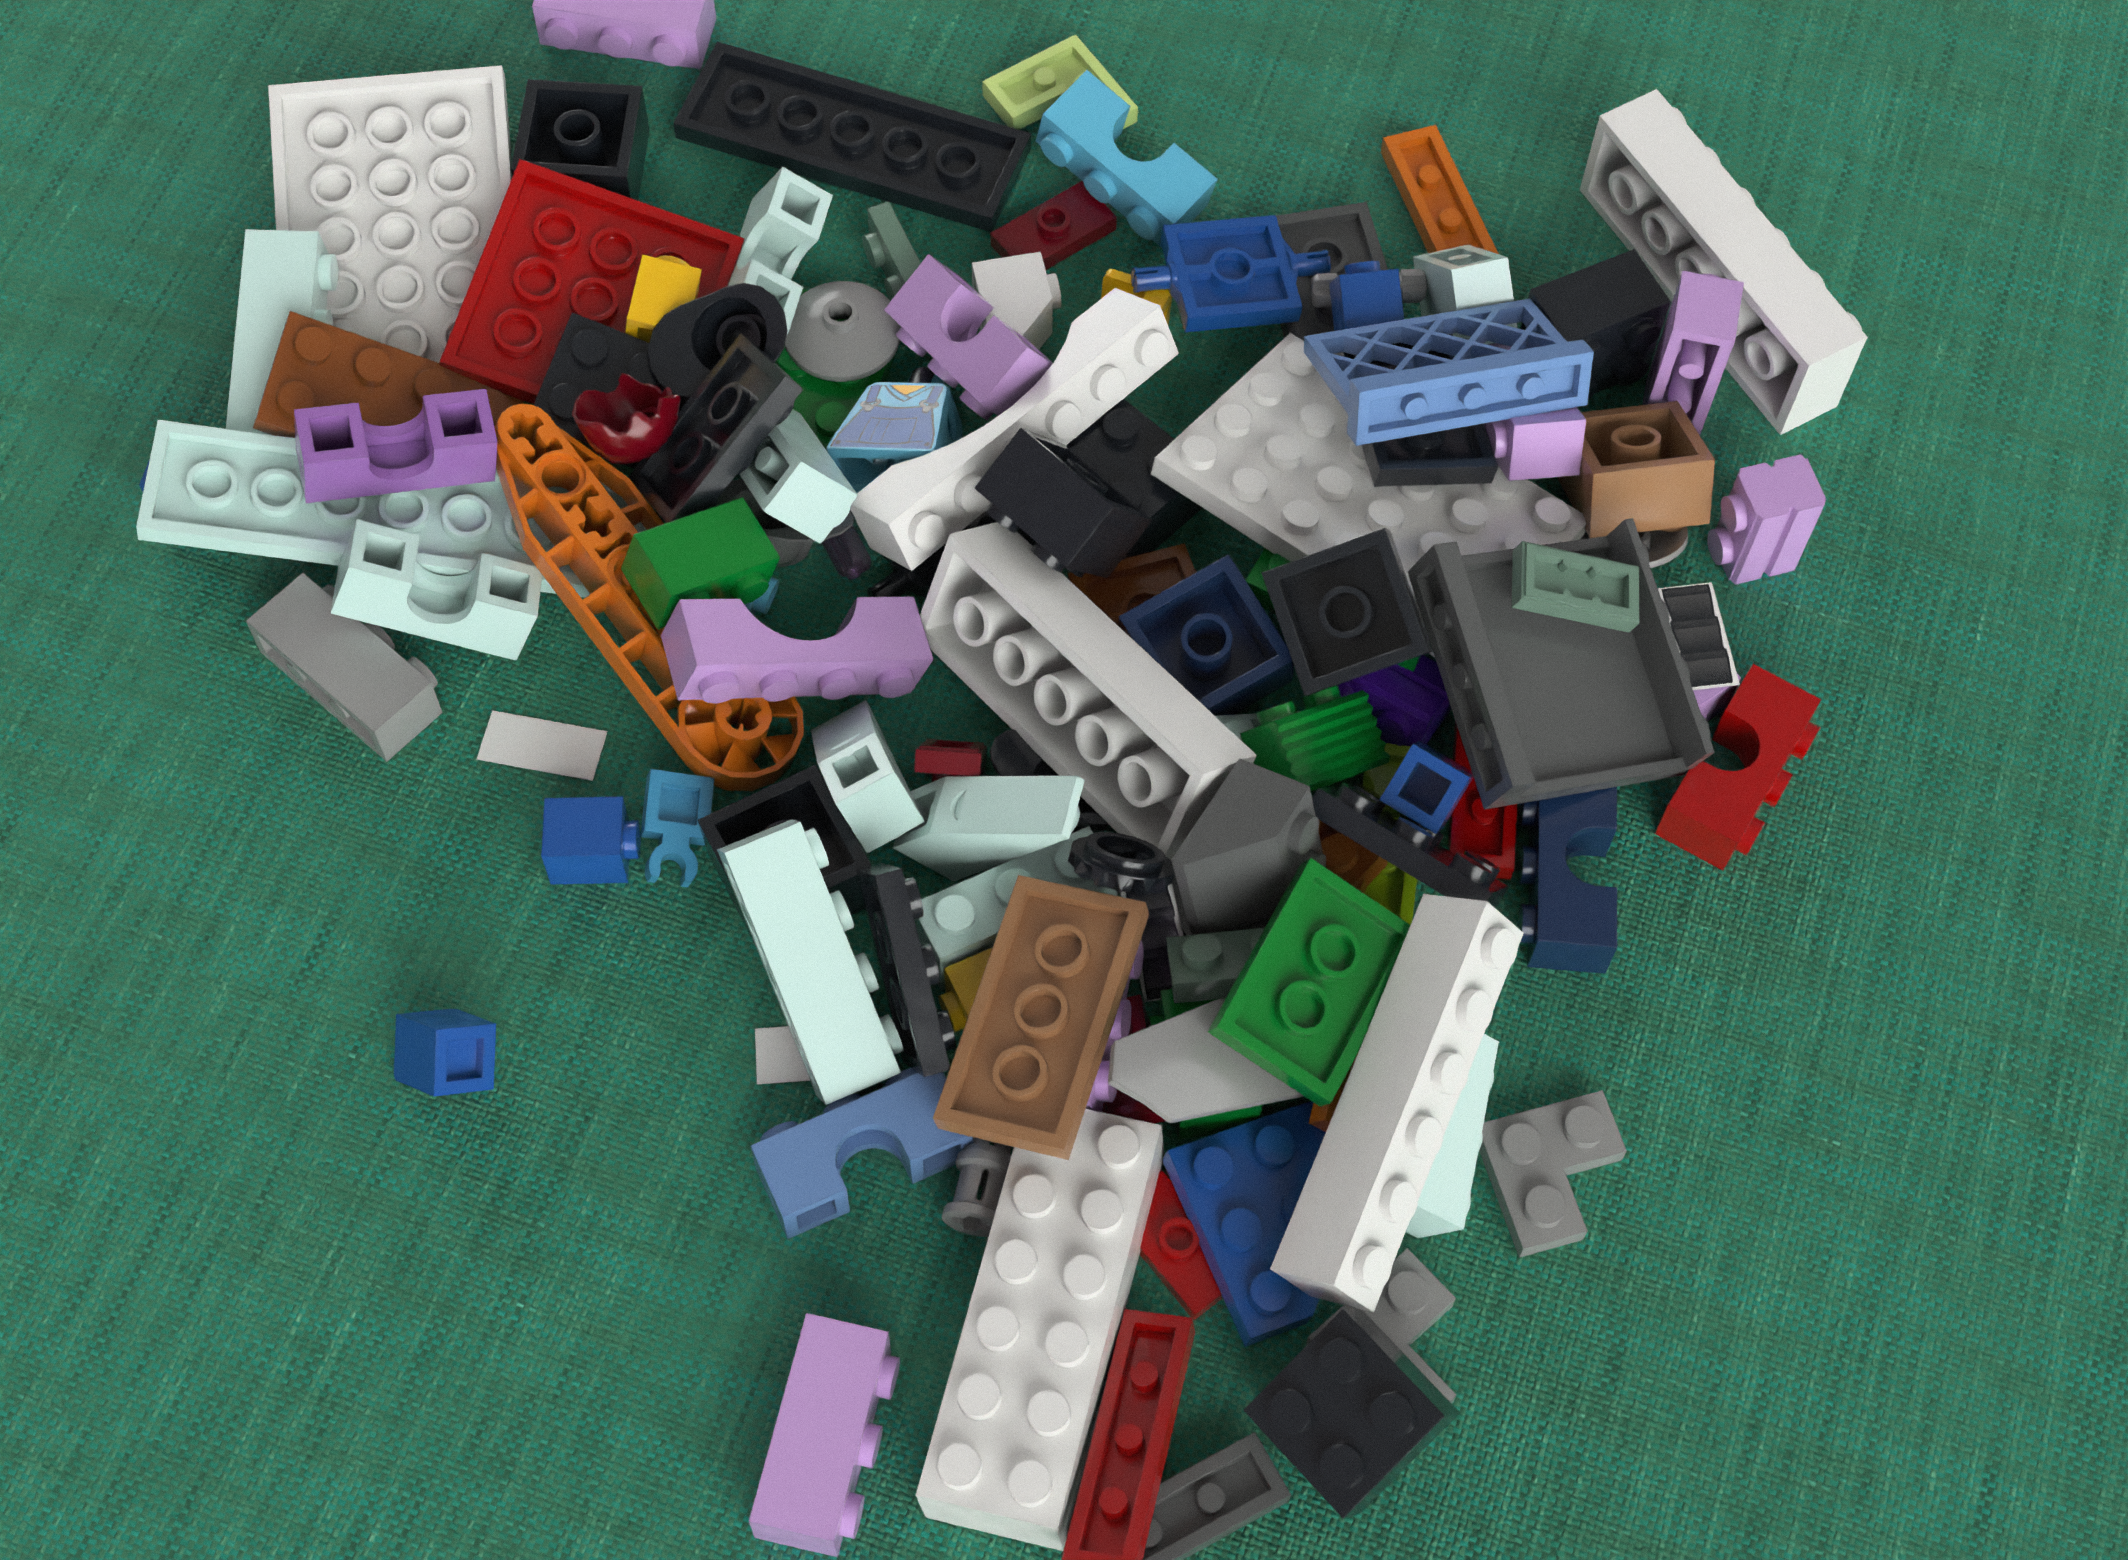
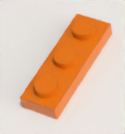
(1434, 191)

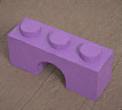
(440, 447)

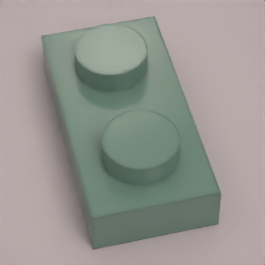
(889, 247)
(1208, 963)

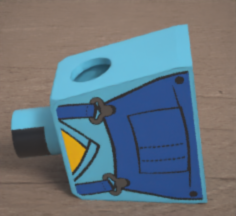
(894, 425)

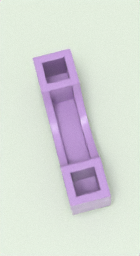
(728, 654)

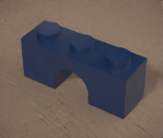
(1565, 919)

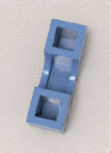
(805, 1160)

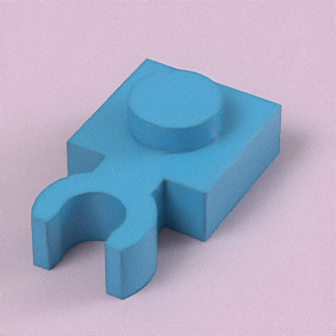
(671, 815)

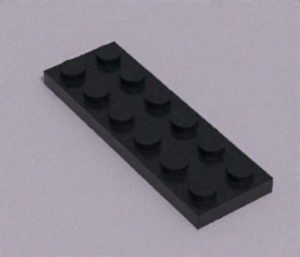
(853, 136)

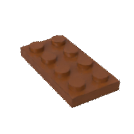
(336, 367)

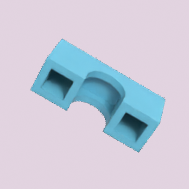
(1081, 135)

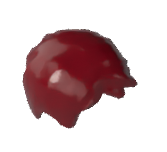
(627, 421)

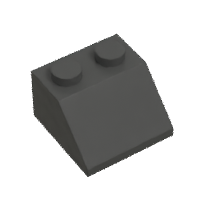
(1246, 849)

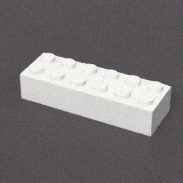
(1688, 214)
(1076, 687)
(1042, 1334)

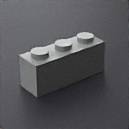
(346, 666)

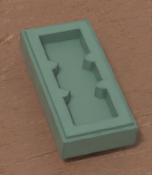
(1575, 586)

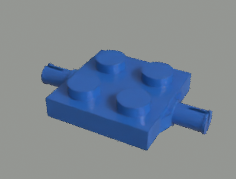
(1230, 273)

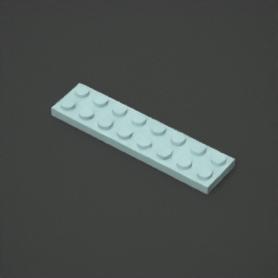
(249, 498)

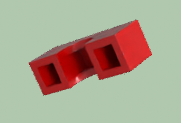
(1718, 807)

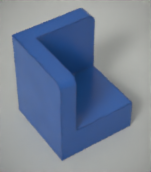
(444, 1052)

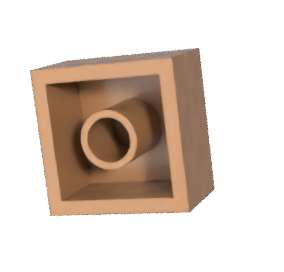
(1644, 468)

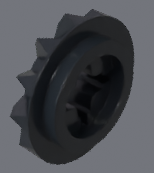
(1121, 863)

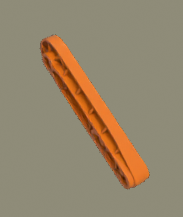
(593, 540)

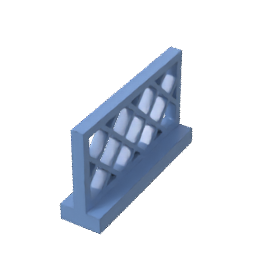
(1444, 394)

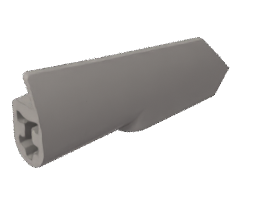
(1188, 1072)

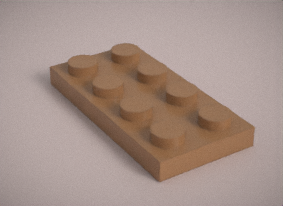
(1042, 1017)

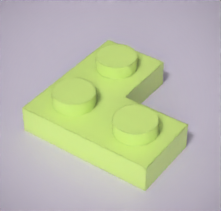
(1034, 84)

